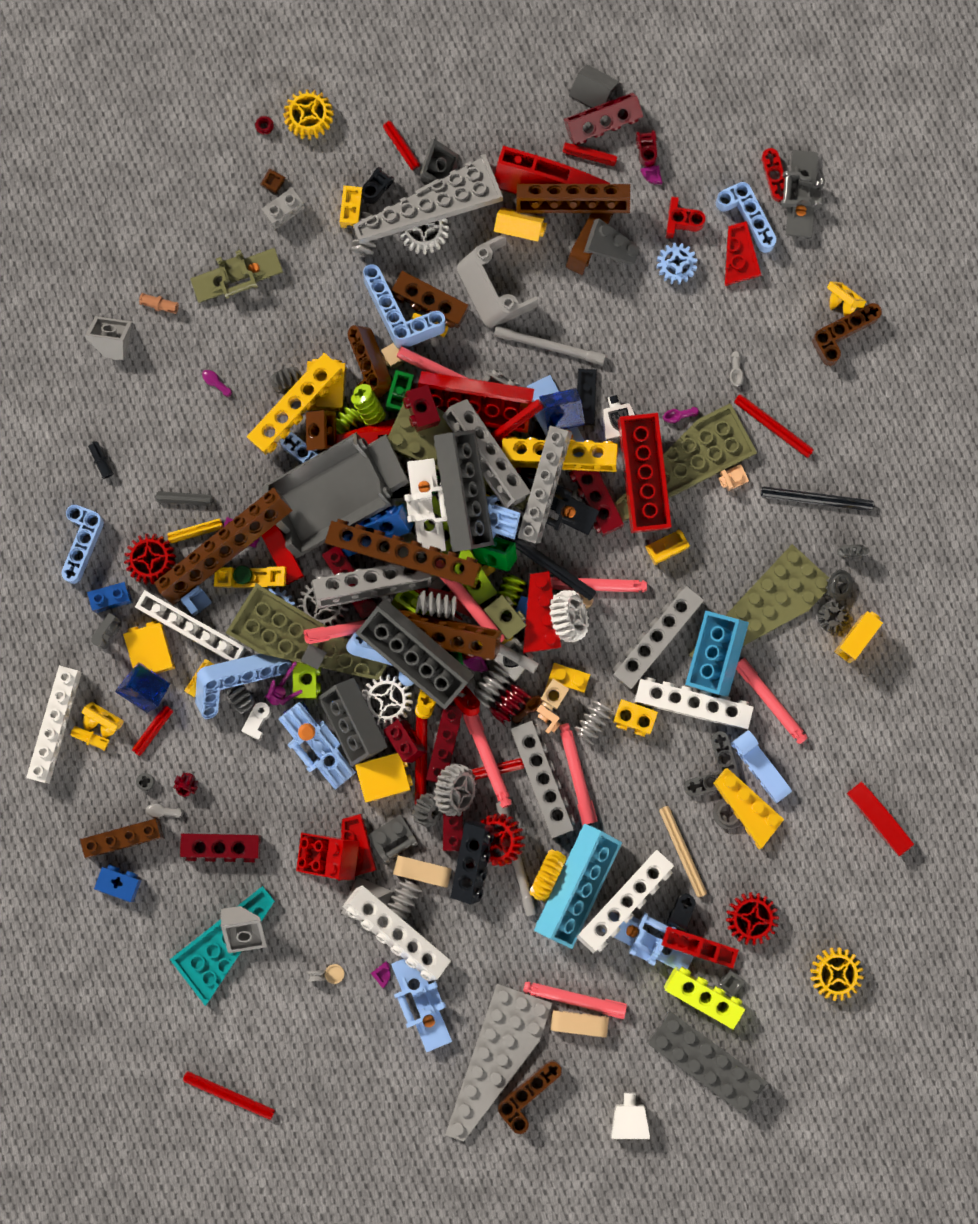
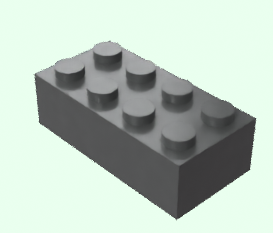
(352, 722)

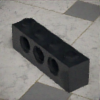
(461, 888)

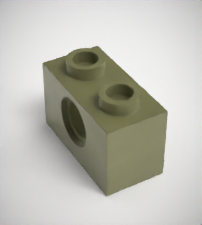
(494, 612)

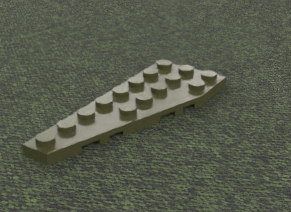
(421, 444)
(702, 452)
(780, 594)
(277, 630)

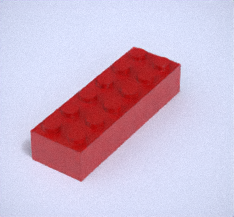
(491, 401)
(644, 472)

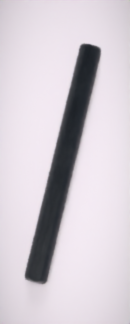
(816, 498)
(552, 567)

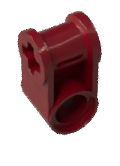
(647, 146)

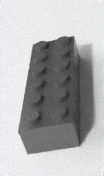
(463, 490)
(414, 654)
(707, 1062)

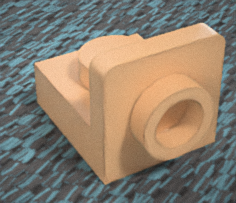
(733, 477)
(546, 715)

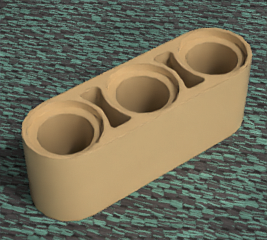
(422, 871)
(579, 1023)

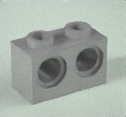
(283, 208)

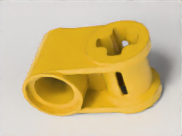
(424, 706)

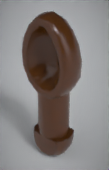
(530, 706)

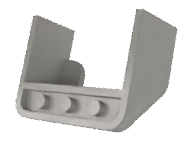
(490, 307)

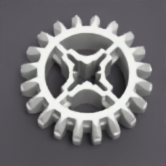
(431, 228)
(569, 616)
(402, 706)

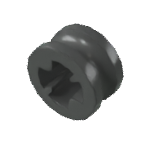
(149, 785)

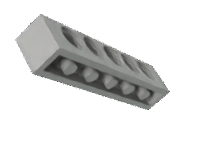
(494, 463)
(544, 484)
(365, 590)
(691, 602)
(531, 730)

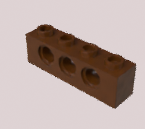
(441, 299)
(121, 838)

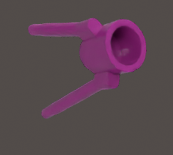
(277, 694)

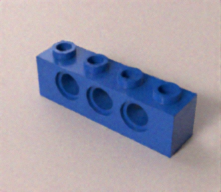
(395, 515)

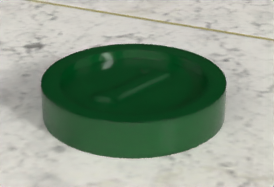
(242, 574)

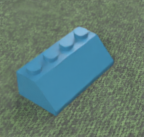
(717, 653)

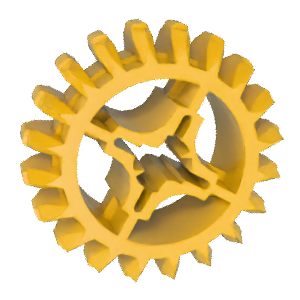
(315, 101)
(547, 875)
(830, 981)

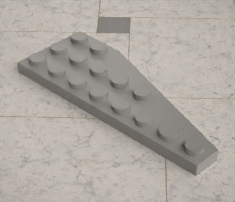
(504, 1043)

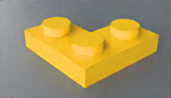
(568, 677)

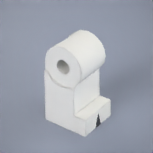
(259, 713)

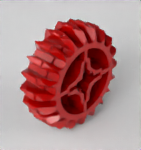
(148, 550)
(511, 832)
(750, 927)

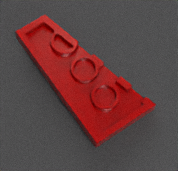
(539, 628)

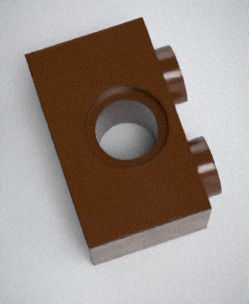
(320, 430)

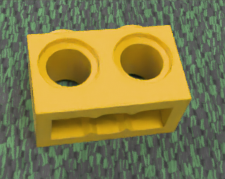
(636, 712)

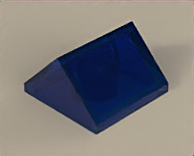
(563, 409)
(143, 688)

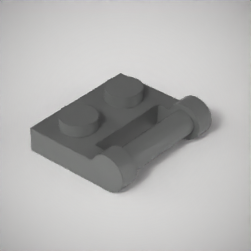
(108, 627)
(388, 834)

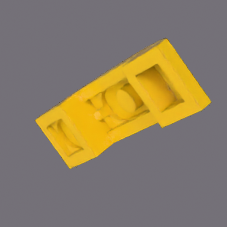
(265, 577)

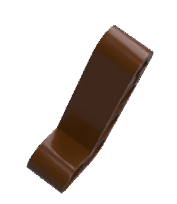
(578, 259)
(847, 328)
(369, 359)
(532, 1092)

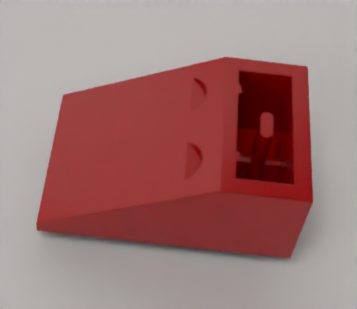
(327, 856)

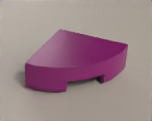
(652, 174)
(476, 664)
(382, 974)

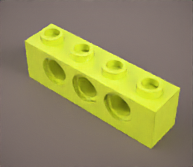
(728, 1016)

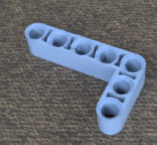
(392, 313)
(231, 674)

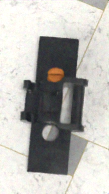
(570, 511)

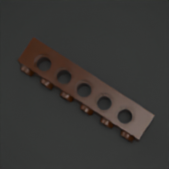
(573, 198)
(452, 630)

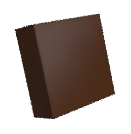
(273, 181)

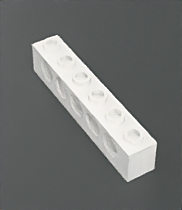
(190, 627)
(742, 708)
(54, 724)
(657, 863)
(392, 922)

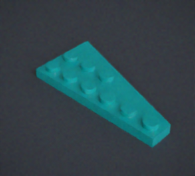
(207, 960)

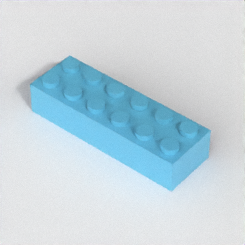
(578, 886)

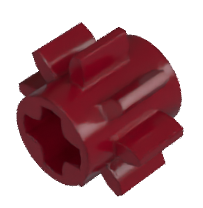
(185, 784)

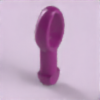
(212, 379)
(675, 415)

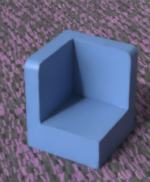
(196, 600)

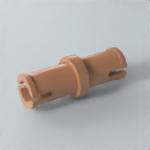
(158, 303)

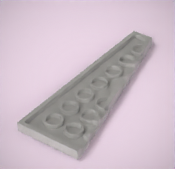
(443, 198)

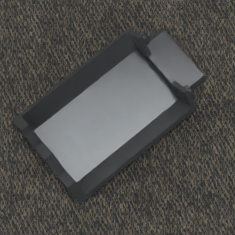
(340, 483)

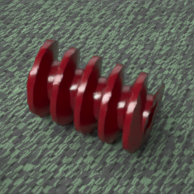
(509, 703)

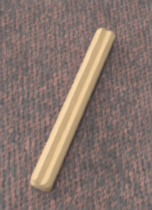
(682, 851)

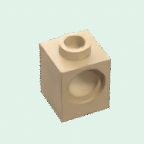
(389, 356)
(560, 689)

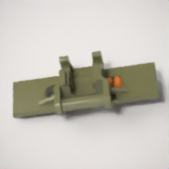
(235, 269)

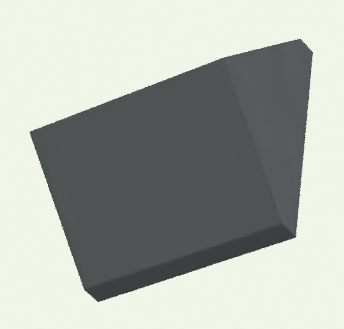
(592, 87)
(438, 162)

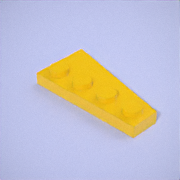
(754, 813)

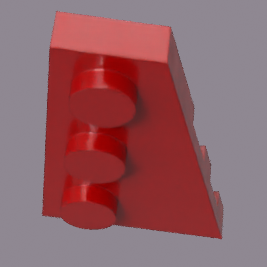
(741, 256)
(355, 829)

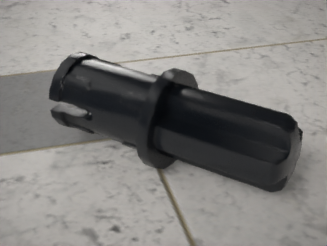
(100, 460)

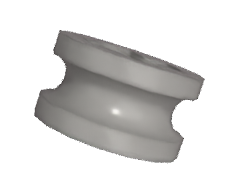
(316, 975)

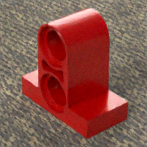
(686, 215)

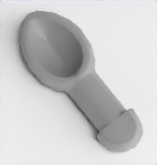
(736, 373)
(159, 811)

